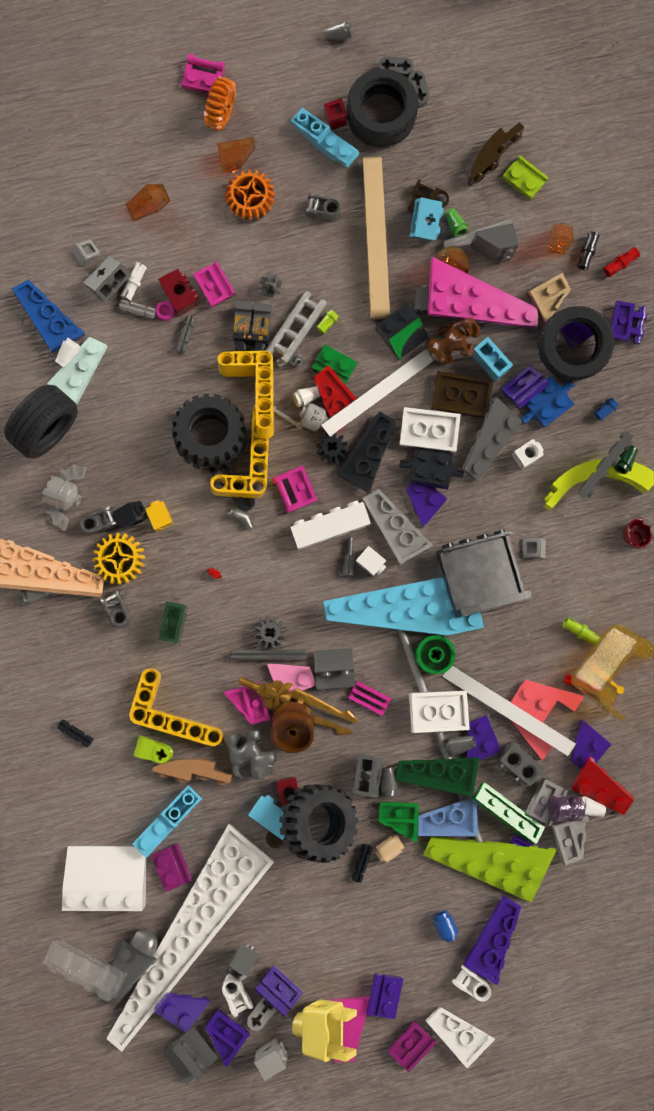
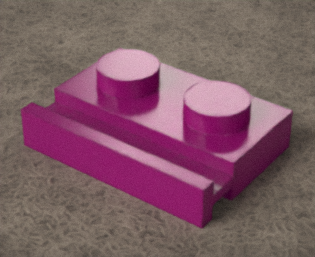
(171, 867)
(411, 1046)

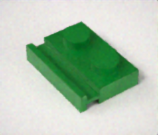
(340, 363)

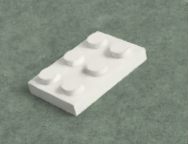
(429, 429)
(439, 711)

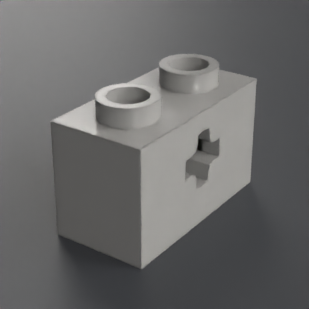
(271, 1058)

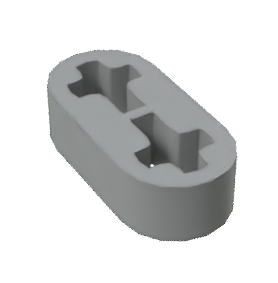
(265, 1015)

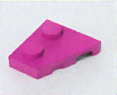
(249, 704)

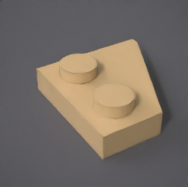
(549, 296)

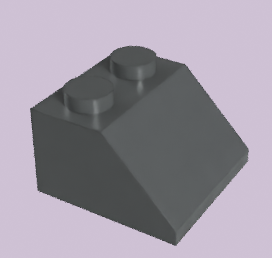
(496, 243)

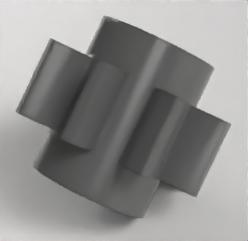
(270, 285)

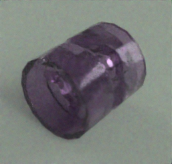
(566, 808)

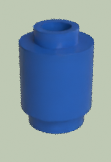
(445, 926)

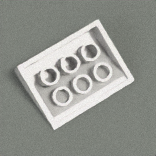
(104, 879)

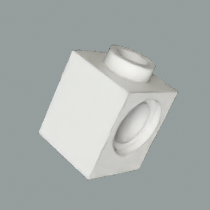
(524, 461)
(371, 561)

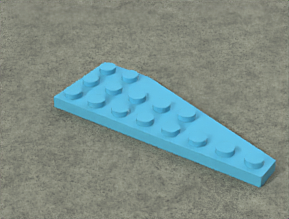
(408, 607)

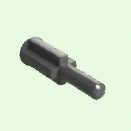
(348, 566)

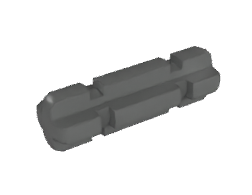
(185, 334)

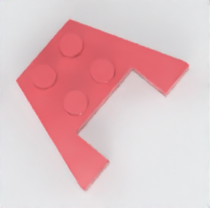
(538, 702)

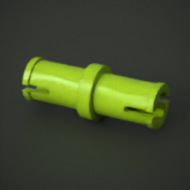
(581, 631)

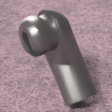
(295, 360)
(242, 515)

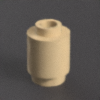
(389, 848)

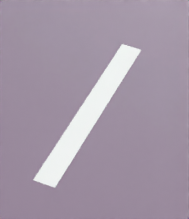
(377, 392)
(509, 710)

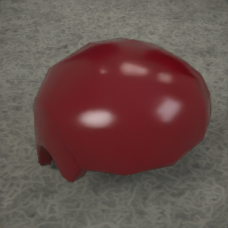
(637, 534)

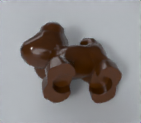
(455, 340)

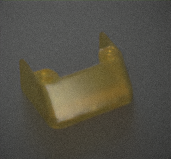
(604, 663)

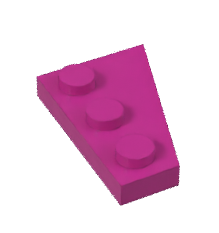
(353, 1028)

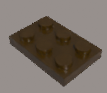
(462, 394)

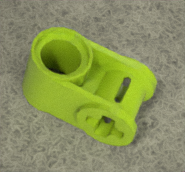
(150, 748)

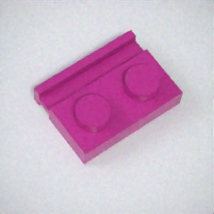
(214, 284)

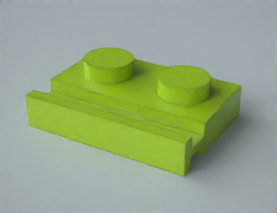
(525, 177)

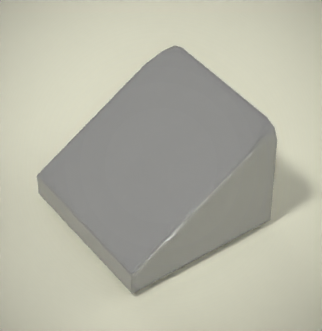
(85, 252)
(534, 548)

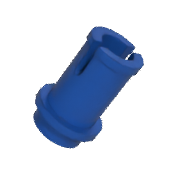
(609, 405)

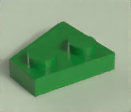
(400, 817)

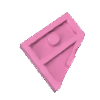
(298, 675)

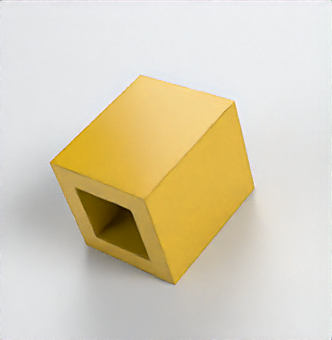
(159, 515)

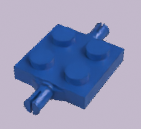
(549, 403)

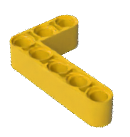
(259, 365)
(254, 477)
(166, 726)

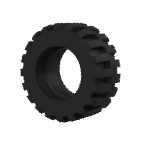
(209, 408)
(341, 827)

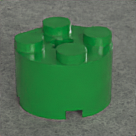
(445, 657)

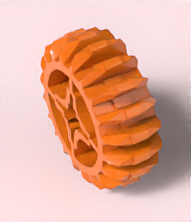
(219, 103)
(236, 188)

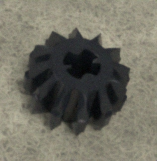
(324, 448)

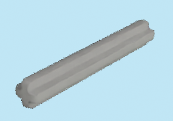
(467, 238)

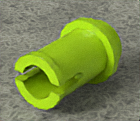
(327, 321)

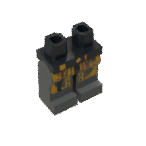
(251, 333)

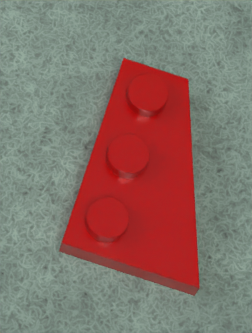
(333, 392)

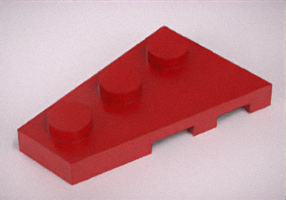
(600, 787)

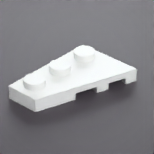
(461, 1037)

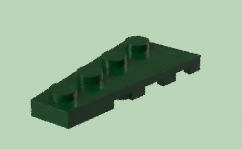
(448, 775)

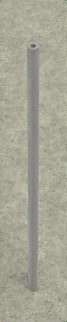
(422, 688)

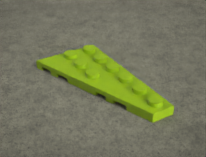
(496, 863)

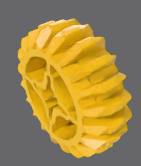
(118, 566)

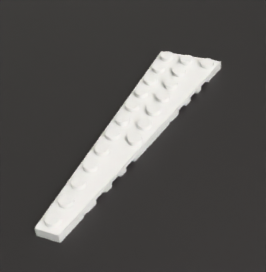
(217, 893)

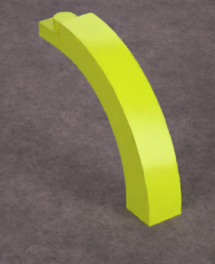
(639, 477)

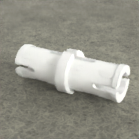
(133, 282)

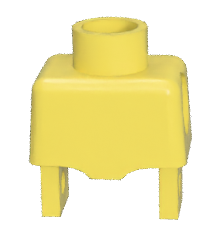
(322, 1030)

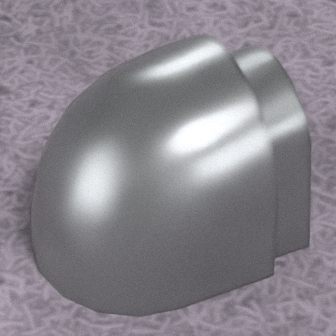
(145, 942)

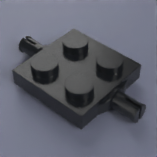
(431, 468)

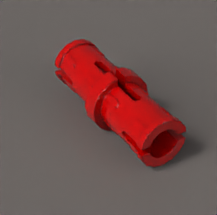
(621, 262)

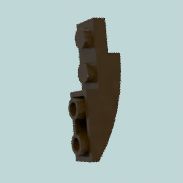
(492, 150)

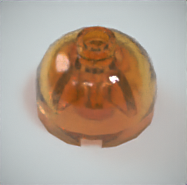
(454, 257)

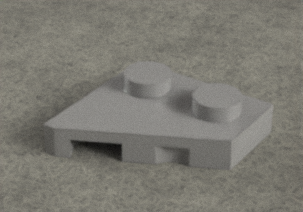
(570, 840)

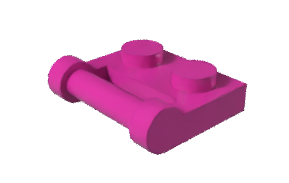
(200, 80)
(301, 488)

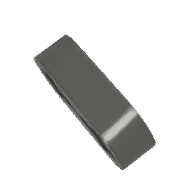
(396, 64)
(422, 88)

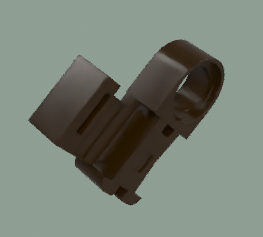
(426, 192)

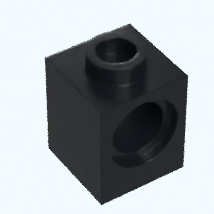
(130, 514)

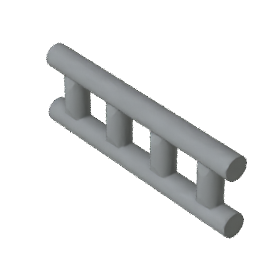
(307, 324)

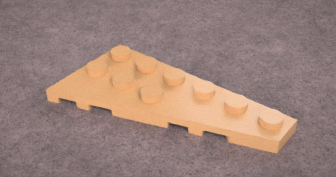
(36, 571)

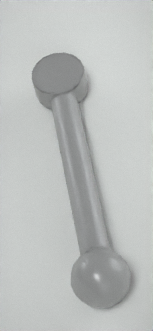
(298, 425)

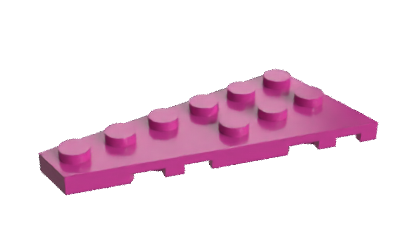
(464, 296)

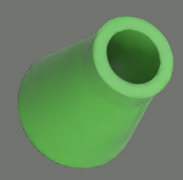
(456, 223)

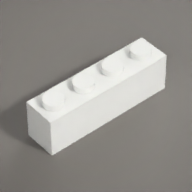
(330, 526)

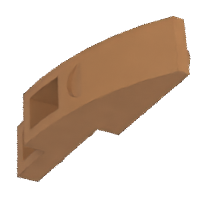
(184, 769)

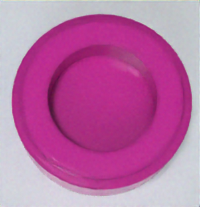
(165, 311)

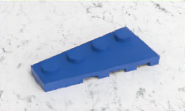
(46, 316)

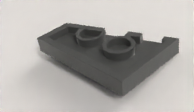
(134, 964)

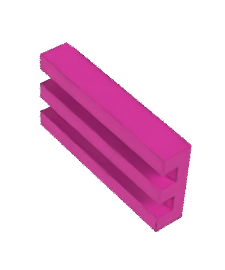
(384, 705)

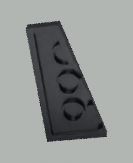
(365, 459)

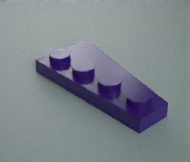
(491, 946)

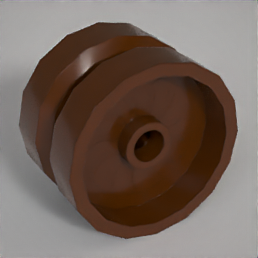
(292, 727)

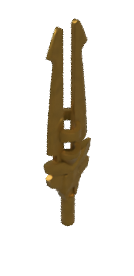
(278, 693)

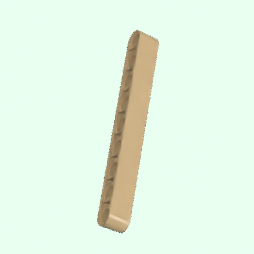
(376, 238)

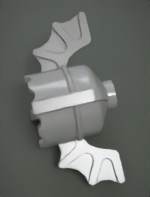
(62, 494)

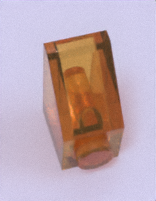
(235, 153)
(148, 201)
(560, 238)

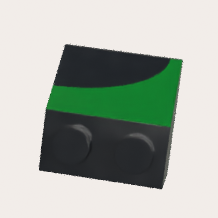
(402, 331)

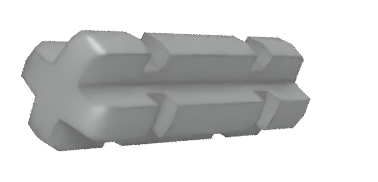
(137, 309)

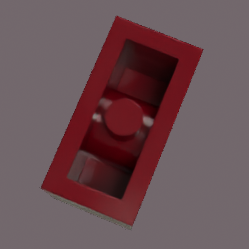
(171, 283)

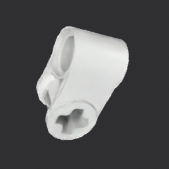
(469, 982)
(237, 998)

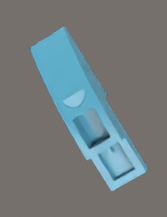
(323, 138)
(167, 821)

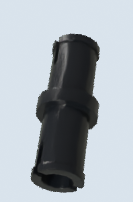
(588, 251)

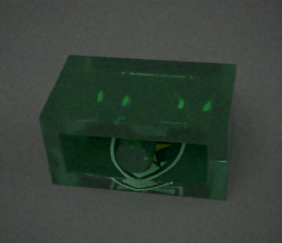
(173, 622)

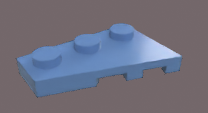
(452, 820)

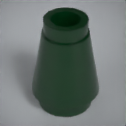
(627, 460)

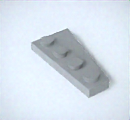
(396, 528)

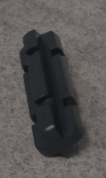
(75, 733)
(362, 863)

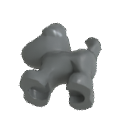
(260, 762)

